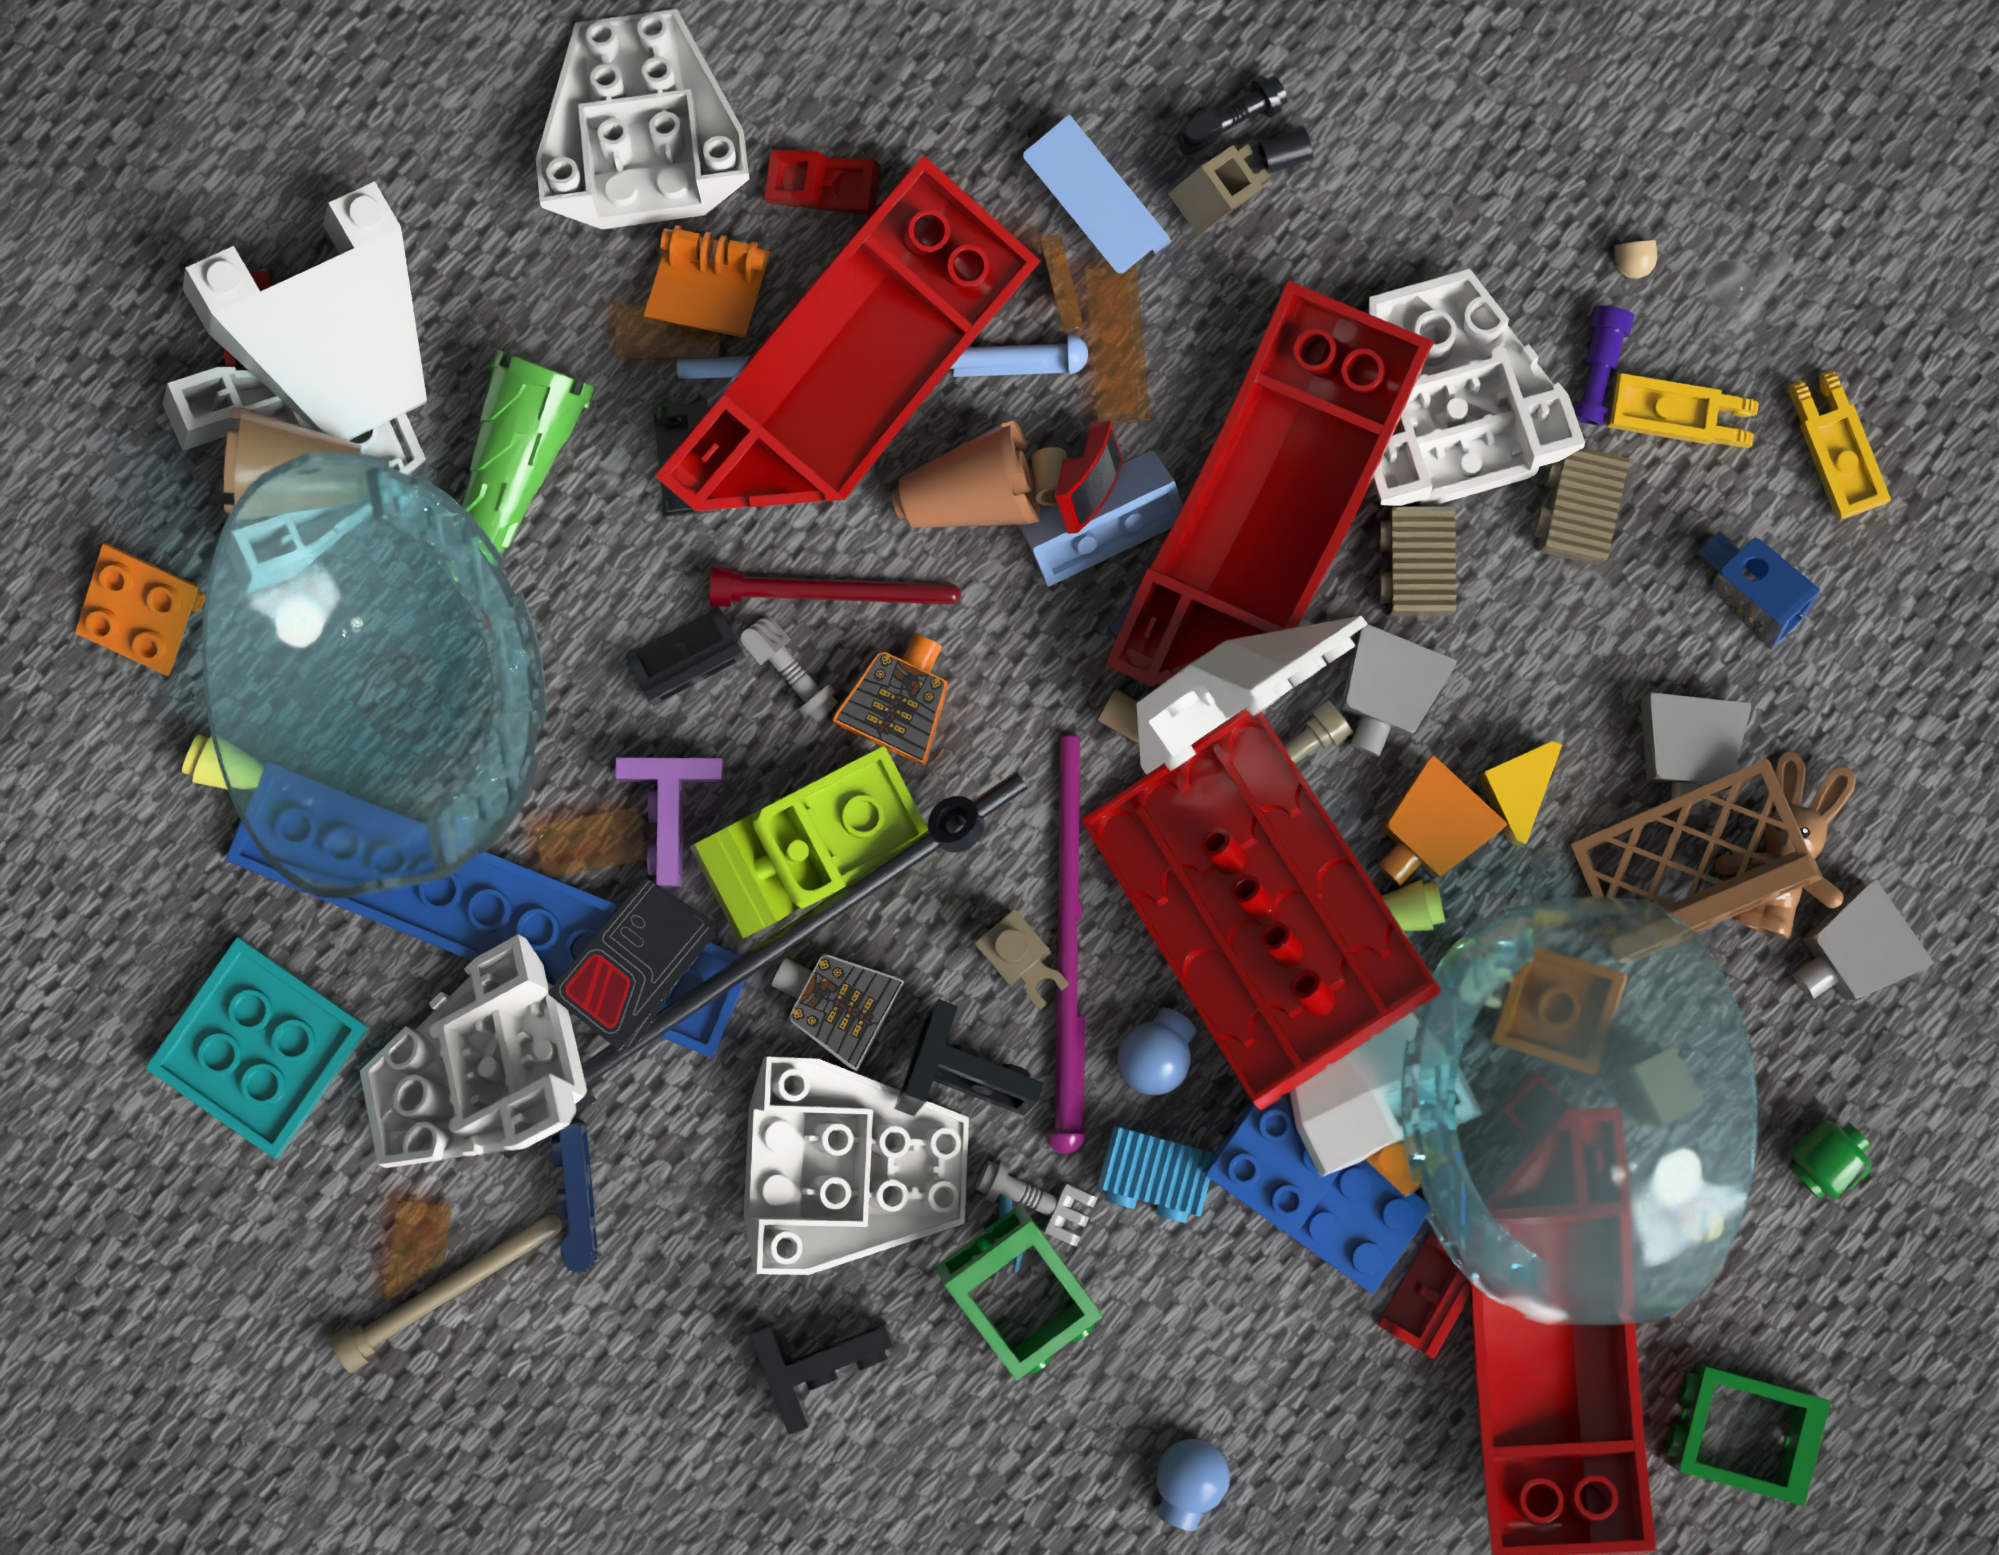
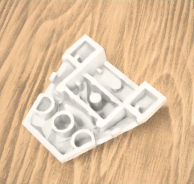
(1479, 405)
(481, 1071)

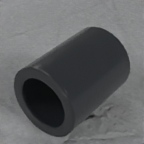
(1285, 149)

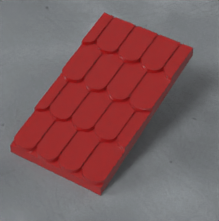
(1260, 908)

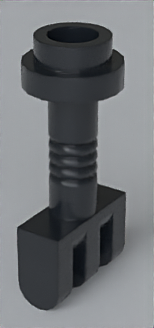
(1266, 96)

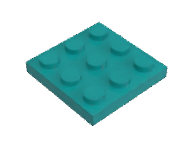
(257, 1047)

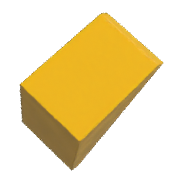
(1518, 789)

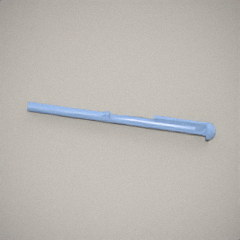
(973, 362)

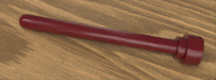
(731, 586)

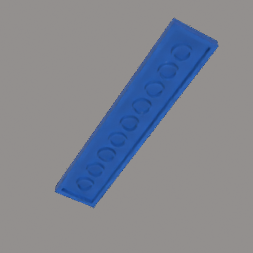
(500, 900)

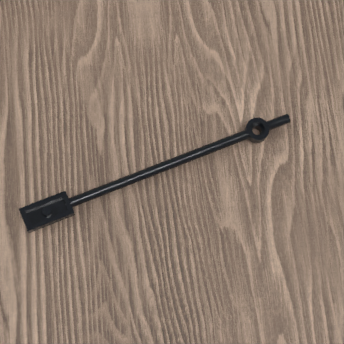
(941, 833)

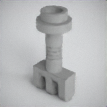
(767, 642)
(996, 1181)

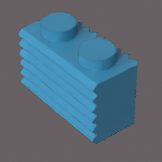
(1154, 1172)

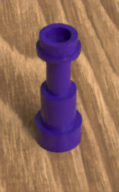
(1609, 329)

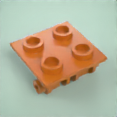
(707, 282)
(137, 609)

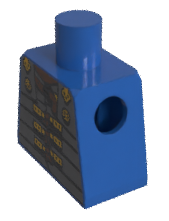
(1767, 605)

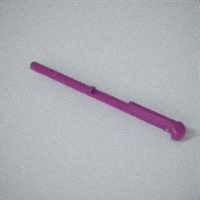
(1069, 1027)

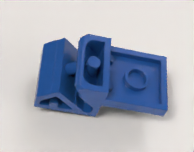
(1343, 1217)

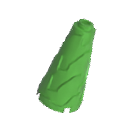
(521, 430)

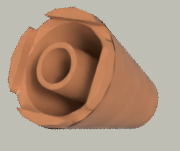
(266, 443)
(972, 484)

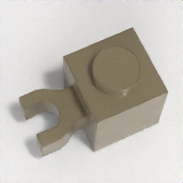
(1217, 188)
(1018, 955)

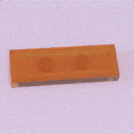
(1117, 345)

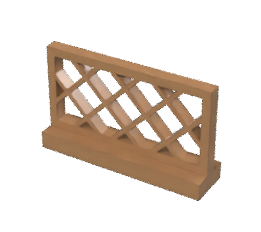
(1726, 897)

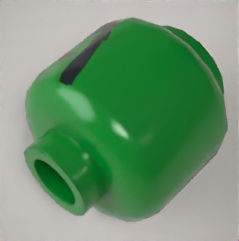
(1831, 1159)

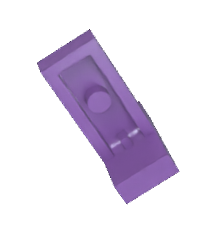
(666, 805)

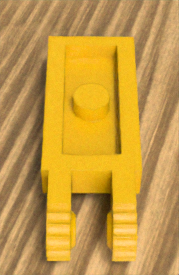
(1677, 411)
(1839, 449)

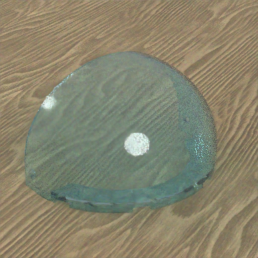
(367, 677)
(1582, 1110)

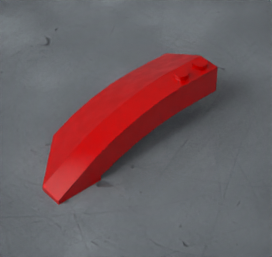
(853, 352)
(1274, 485)
(1560, 1435)

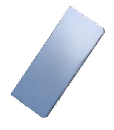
(1095, 195)
(1137, 509)

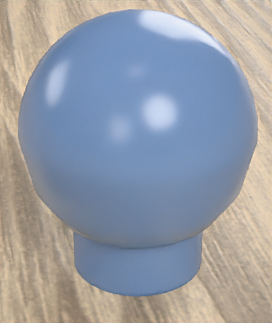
(1157, 1053)
(1191, 1482)

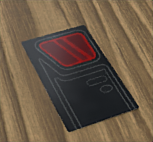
(632, 963)

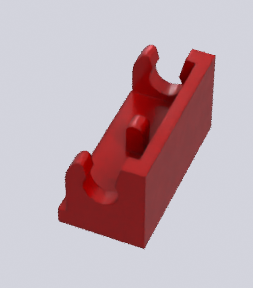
(1427, 1299)

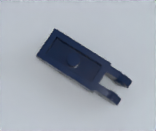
(576, 1199)

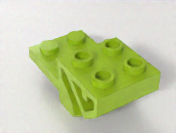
(809, 843)

